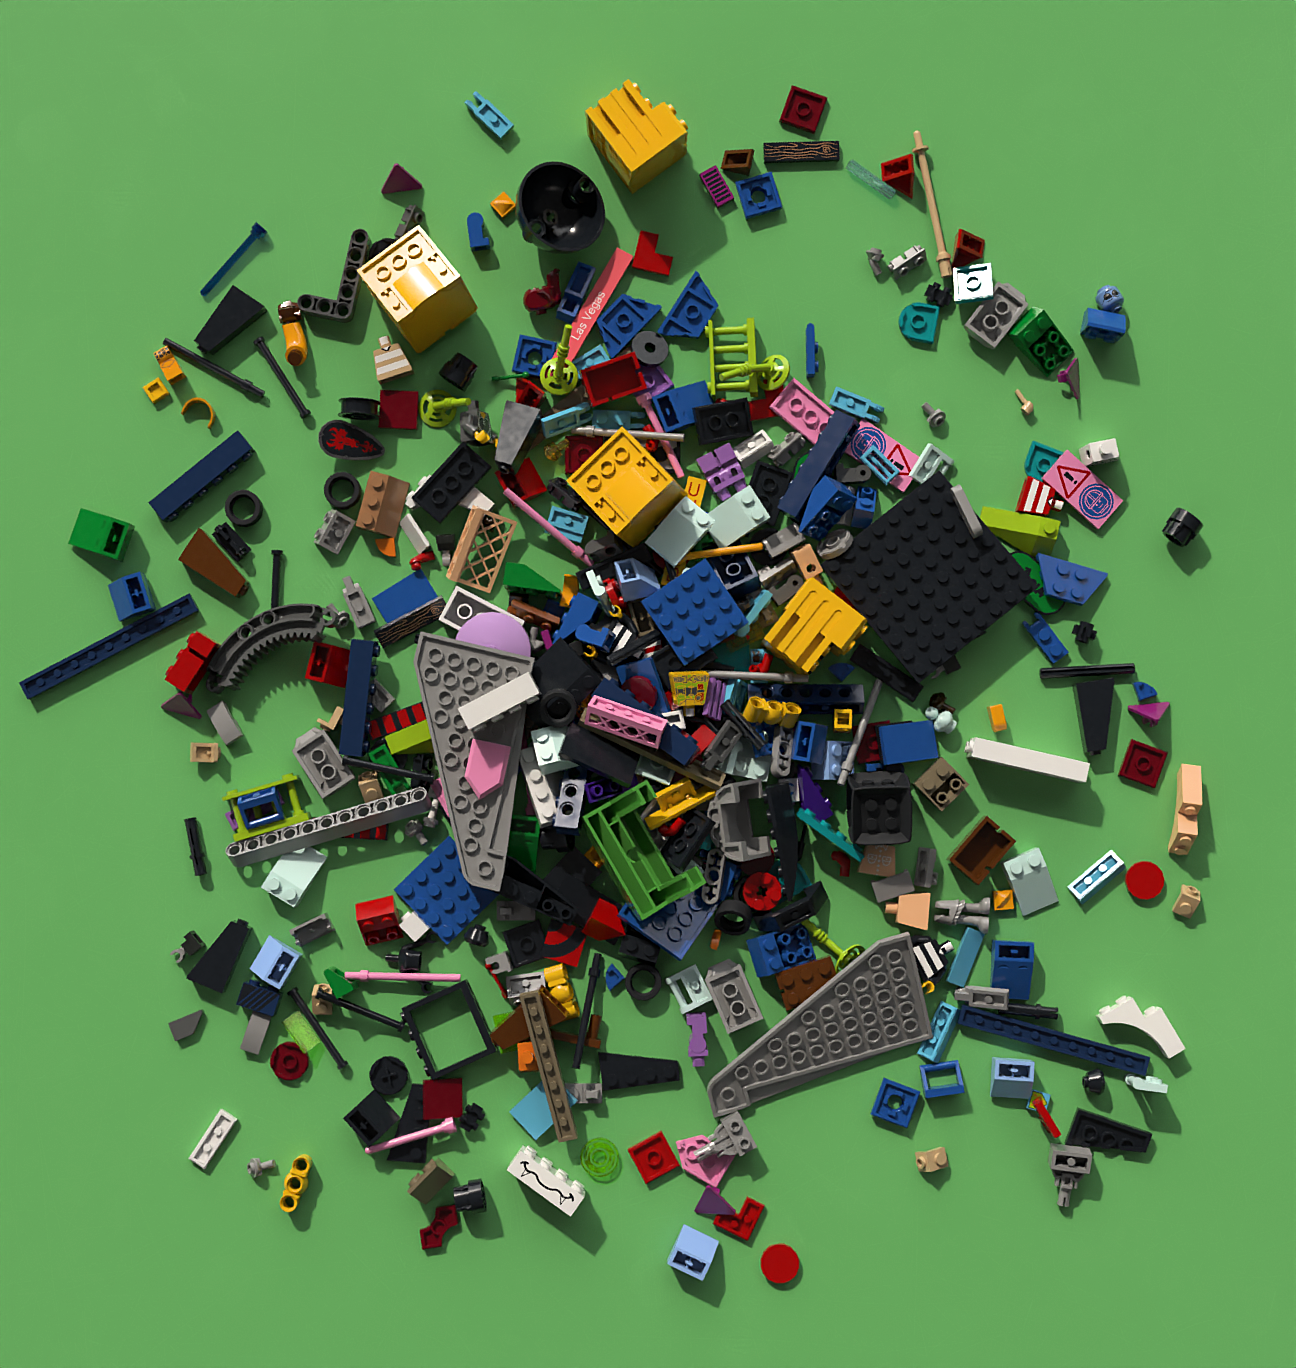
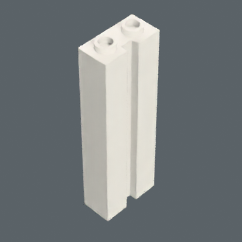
(1027, 760)

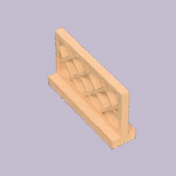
(466, 542)

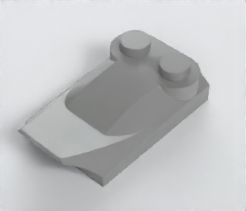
(996, 316)
(322, 762)
(732, 995)

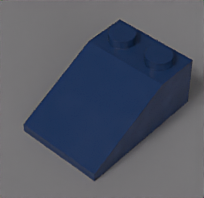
(735, 572)

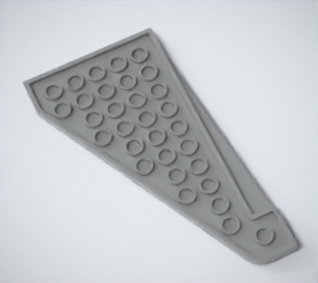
(448, 678)
(851, 1018)

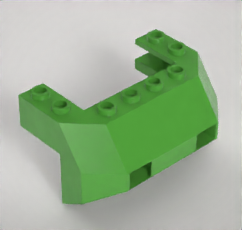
(633, 856)

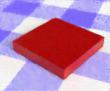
(653, 1157)

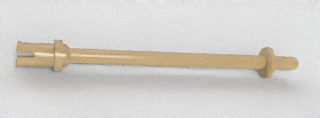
(943, 257)

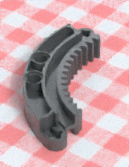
(240, 651)

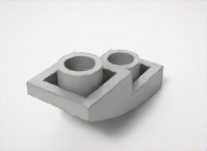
(224, 723)
(255, 1032)

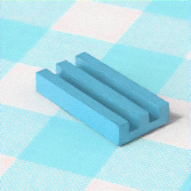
(868, 454)

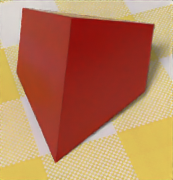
(899, 174)
(966, 249)
(529, 393)
(604, 922)

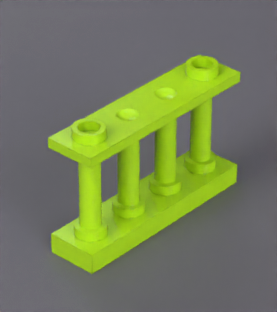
(748, 348)
(298, 814)

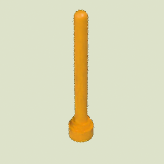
(722, 551)

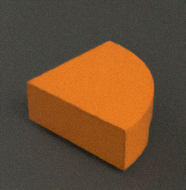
(387, 546)
(715, 939)

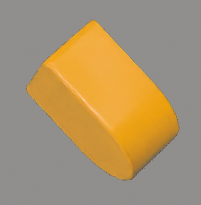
(997, 717)

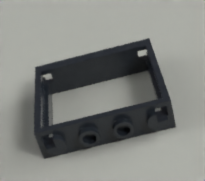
(477, 1015)

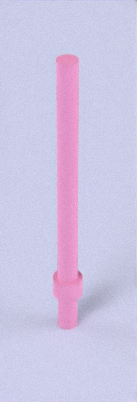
(576, 551)
(365, 976)

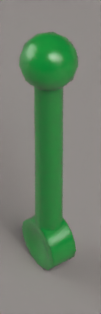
(525, 375)

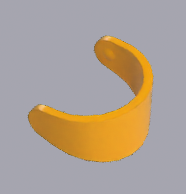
(199, 400)
(570, 588)

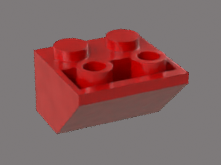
(524, 484)
(328, 664)
(378, 920)

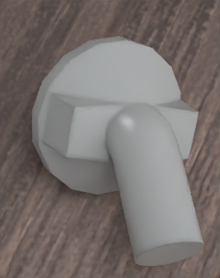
(875, 255)
(936, 418)
(344, 616)
(536, 645)
(414, 828)
(255, 1167)

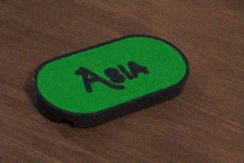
(1037, 600)

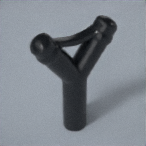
(703, 720)

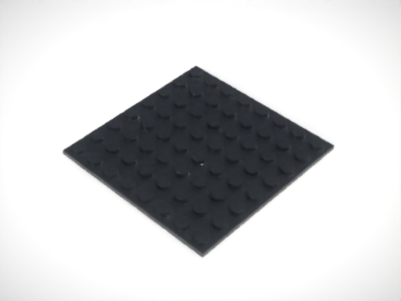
(927, 578)

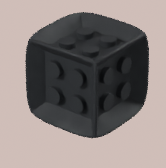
(879, 808)

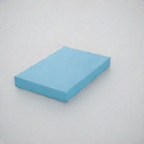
(534, 1111)

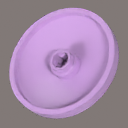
(496, 632)

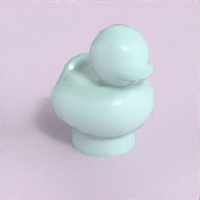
(942, 721)

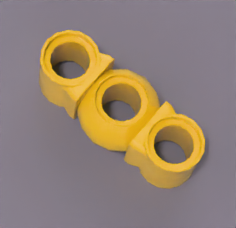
(772, 712)
(561, 989)
(294, 1192)

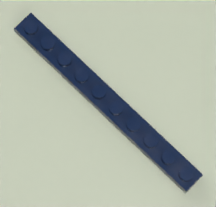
(109, 646)
(1053, 1040)

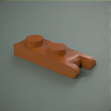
(533, 615)

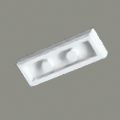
(213, 1138)

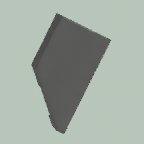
(186, 1025)

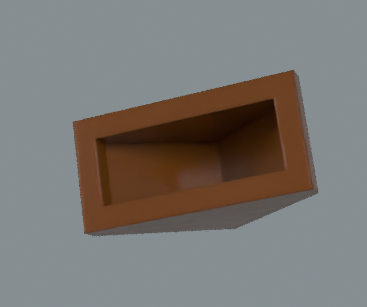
(738, 161)

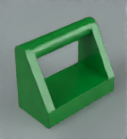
(338, 983)

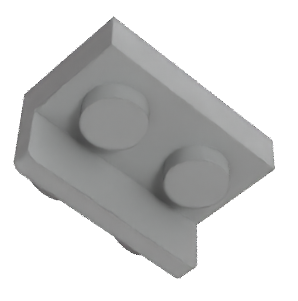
(334, 531)
(523, 983)

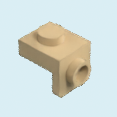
(334, 722)
(204, 752)
(370, 786)
(1187, 901)
(320, 1006)
(931, 1159)

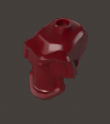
(546, 298)

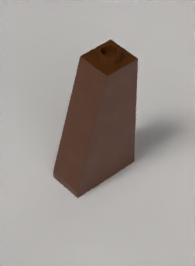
(210, 561)
(514, 1026)

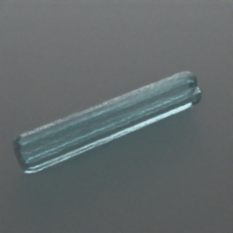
(870, 179)

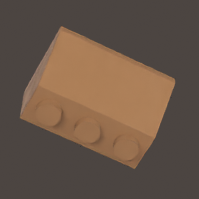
(382, 504)

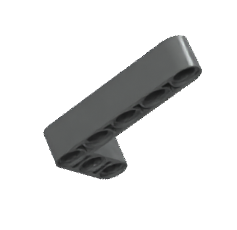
(345, 285)

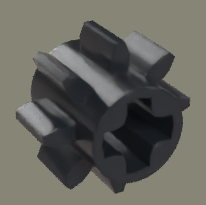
(1084, 632)

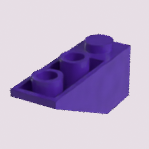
(606, 788)
(810, 795)

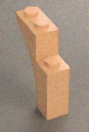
(1187, 808)

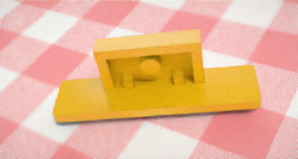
(677, 800)

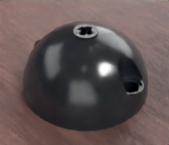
(552, 216)

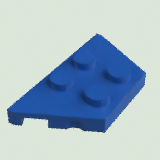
(690, 311)
(624, 321)
(1068, 580)

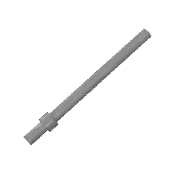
(592, 431)
(788, 677)
(847, 766)

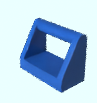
(258, 798)
(942, 1090)

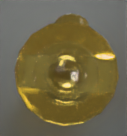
(552, 451)

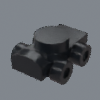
(940, 296)
(468, 1120)

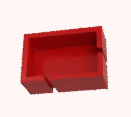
(612, 379)
(192, 662)

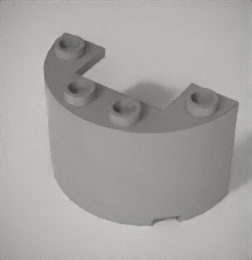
(733, 821)

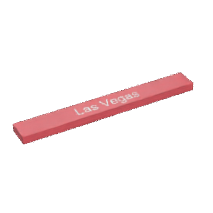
(596, 303)

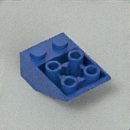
(676, 406)
(825, 507)
(582, 611)
(780, 950)
(1012, 967)

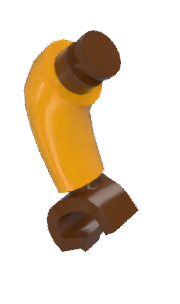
(294, 336)

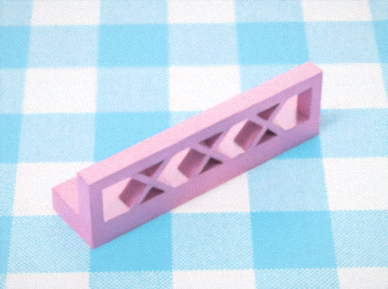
(625, 717)

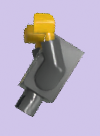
(476, 427)

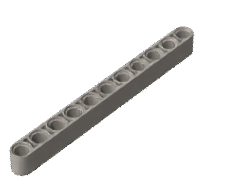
(329, 827)

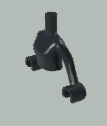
(411, 959)

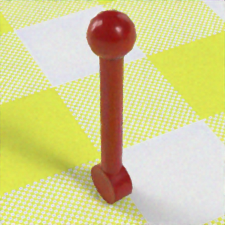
(504, 992)

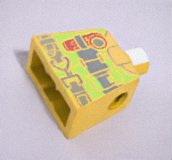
(689, 689)

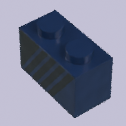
(259, 997)

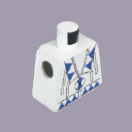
(1100, 452)

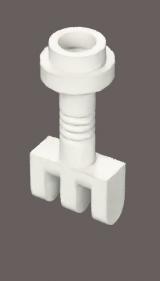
(430, 820)

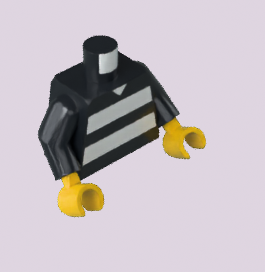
(625, 634)
(930, 959)

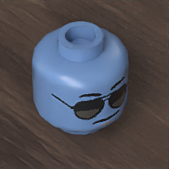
(1109, 299)

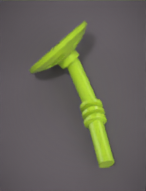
(559, 369)
(768, 370)
(440, 407)
(844, 956)

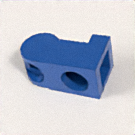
(475, 229)
(600, 640)

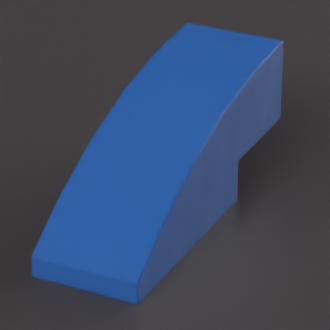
(575, 292)

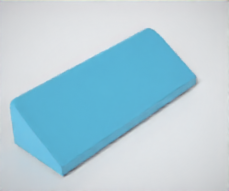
(1097, 877)
(965, 957)
(942, 1028)

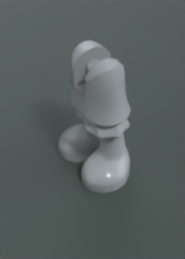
(956, 907)

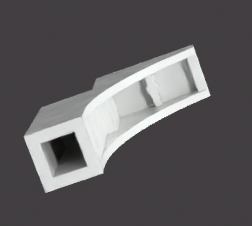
(474, 497)
(1152, 1023)

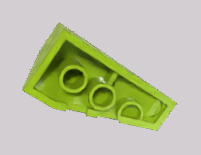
(1024, 531)
(411, 740)

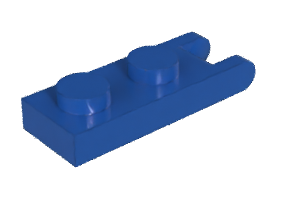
(811, 348)
(1046, 639)

